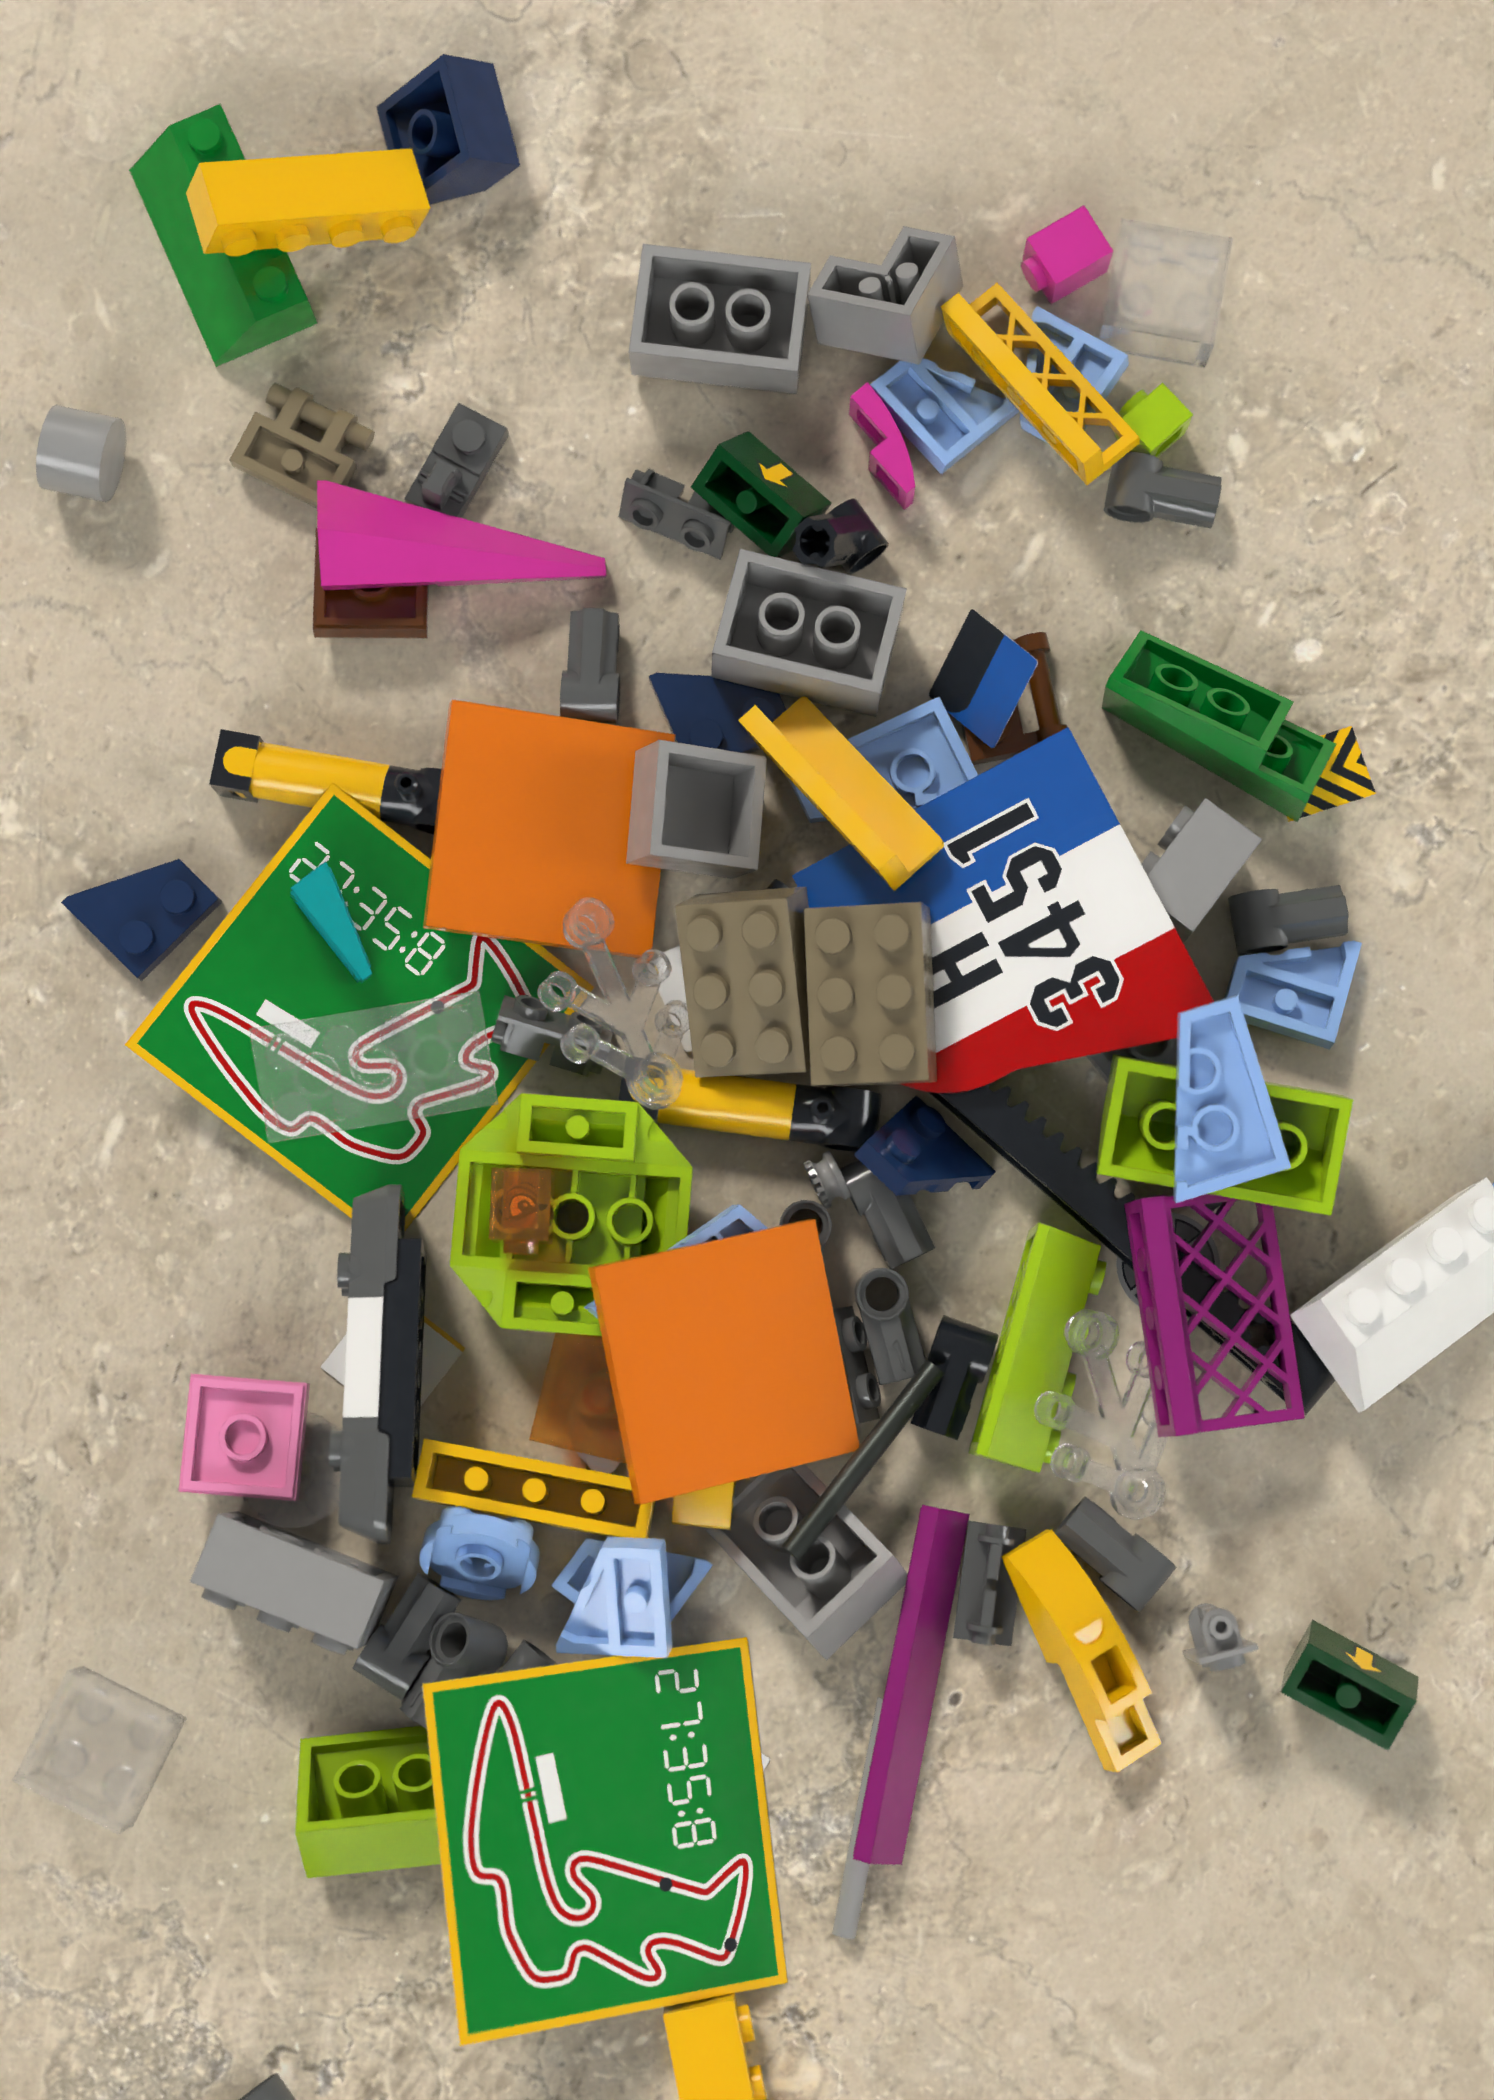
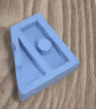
(622, 1603)

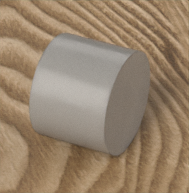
(80, 453)

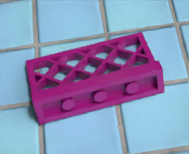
(1166, 1323)

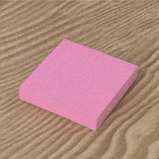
(244, 1437)

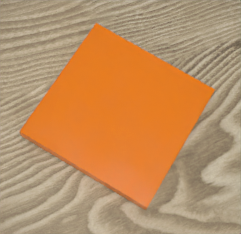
(533, 825)
(724, 1360)

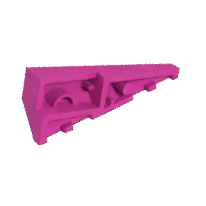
(394, 544)

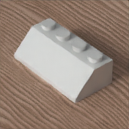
(1407, 1298)

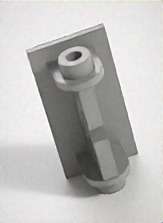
(1216, 1639)

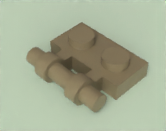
(292, 460)

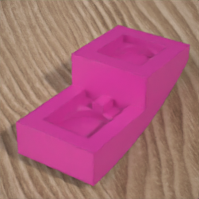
(890, 457)

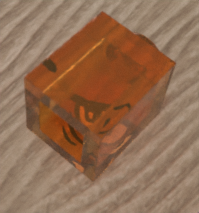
(522, 1209)

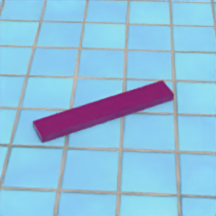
(911, 1686)

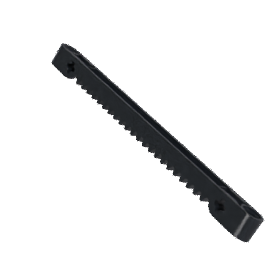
(1105, 1216)

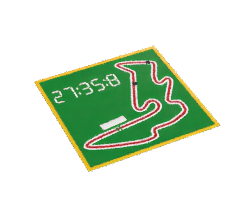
(276, 968)
(602, 1838)

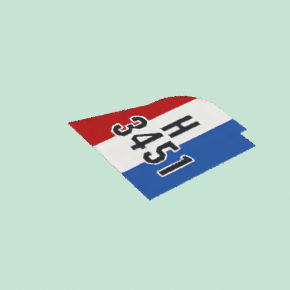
(1036, 922)

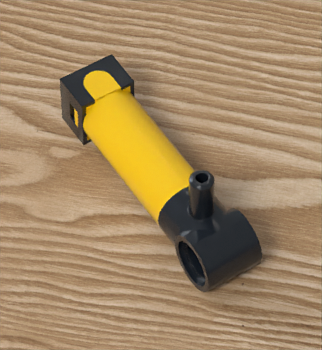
(254, 769)
(772, 1109)

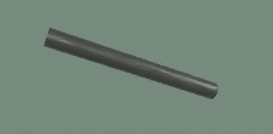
(863, 1460)

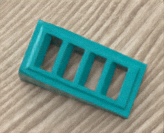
(325, 908)

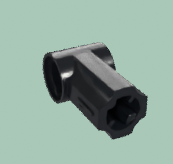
(839, 538)
(964, 1357)

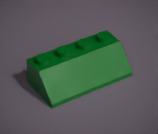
(234, 299)

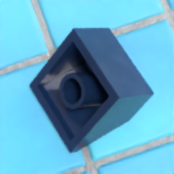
(454, 125)

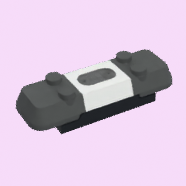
(382, 1363)

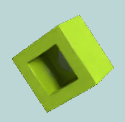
(1156, 419)

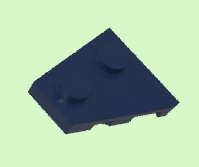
(708, 709)
(144, 913)
(922, 1153)

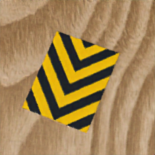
(1344, 776)

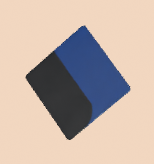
(983, 678)

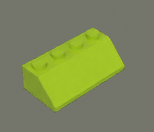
(1140, 1137)
(1032, 1347)
(366, 1802)

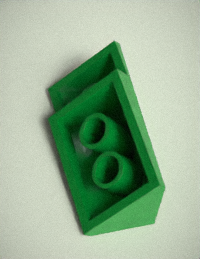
(1218, 722)

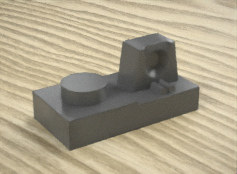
(458, 462)

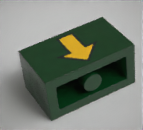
(758, 493)
(1350, 1685)

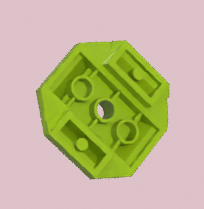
(601, 1157)

